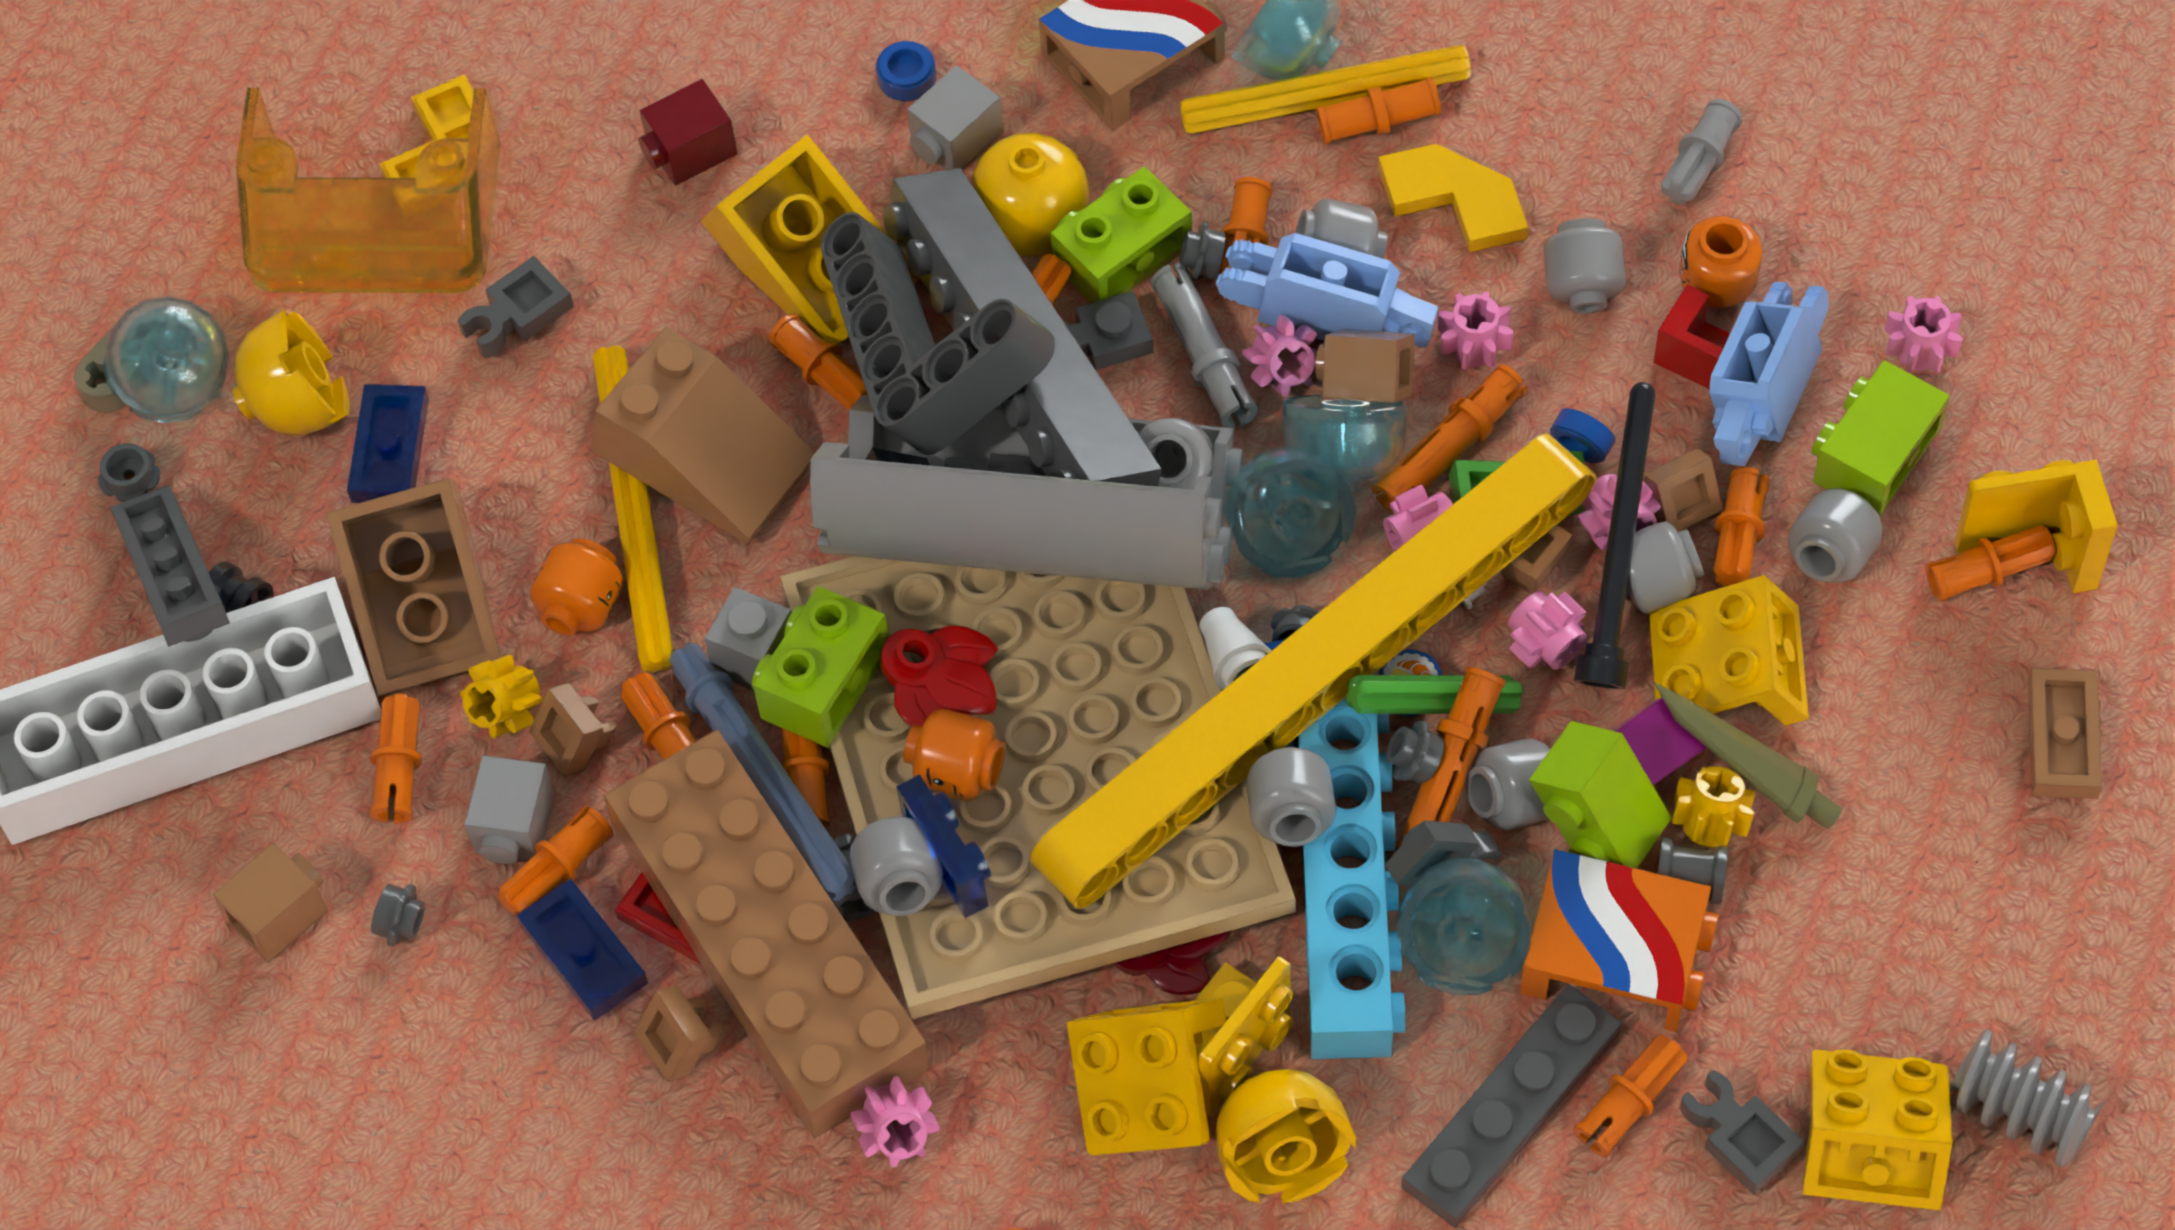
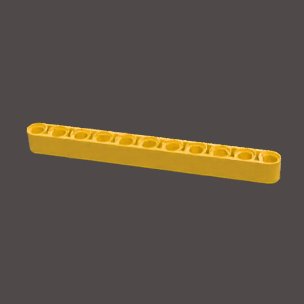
(1311, 671)

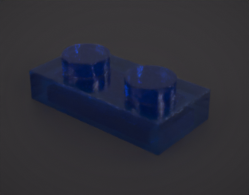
(387, 441)
(962, 864)
(582, 949)

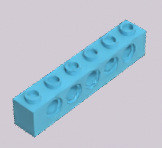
(1342, 1019)

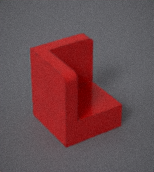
(1688, 342)

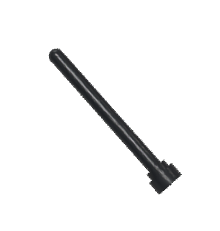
(1603, 659)

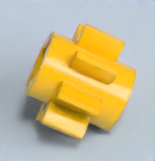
(501, 696)
(1713, 806)

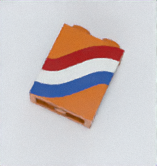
(1620, 934)

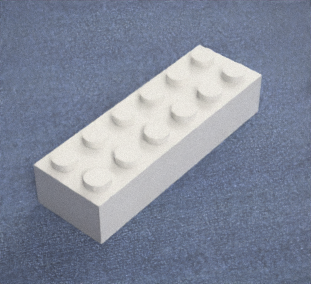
(179, 712)

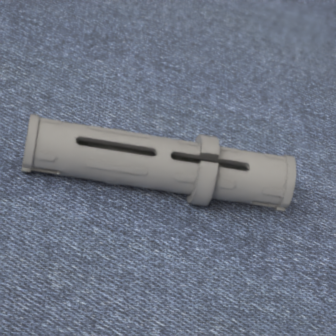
(1213, 364)

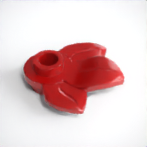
(946, 679)

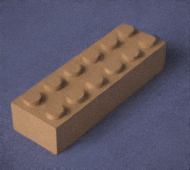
(766, 932)

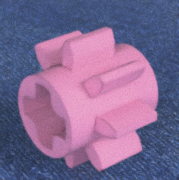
(1475, 330)
(1923, 334)
(1269, 344)
(1600, 505)
(1412, 513)
(1547, 630)
(889, 1104)

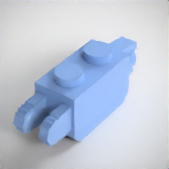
(1323, 288)
(1765, 369)

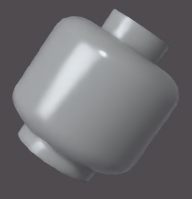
(1344, 225)
(1584, 265)
(1169, 433)
(1835, 535)
(1662, 568)
(1501, 786)
(1291, 796)
(895, 866)

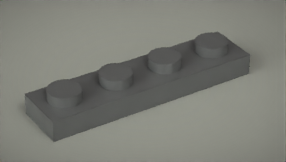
(170, 566)
(1511, 1105)

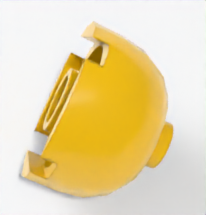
(1030, 187)
(286, 379)
(1282, 1136)

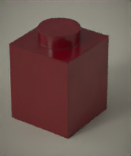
(687, 133)

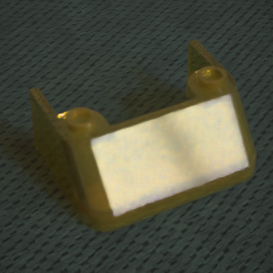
(367, 231)

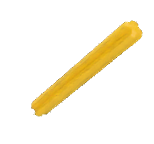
(1321, 89)

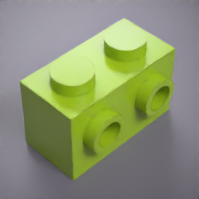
(1122, 236)
(1880, 435)
(820, 666)
(1600, 796)

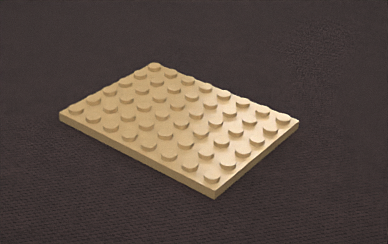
(1082, 691)

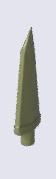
(1768, 771)

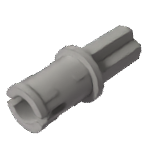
(1701, 151)

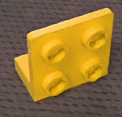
(2060, 496)
(1733, 650)
(1255, 1020)
(1142, 1075)
(1878, 1129)

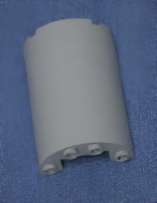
(1018, 518)

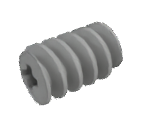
(2025, 1099)

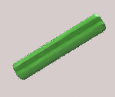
(1419, 694)

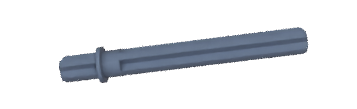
(712, 696)

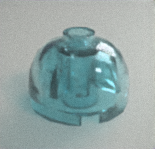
(1289, 38)
(166, 359)
(1353, 435)
(1287, 514)
(1464, 926)

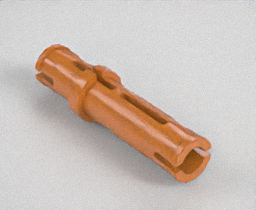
(1465, 424)
(1462, 738)

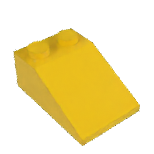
(777, 228)

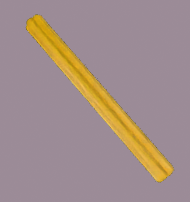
(637, 538)

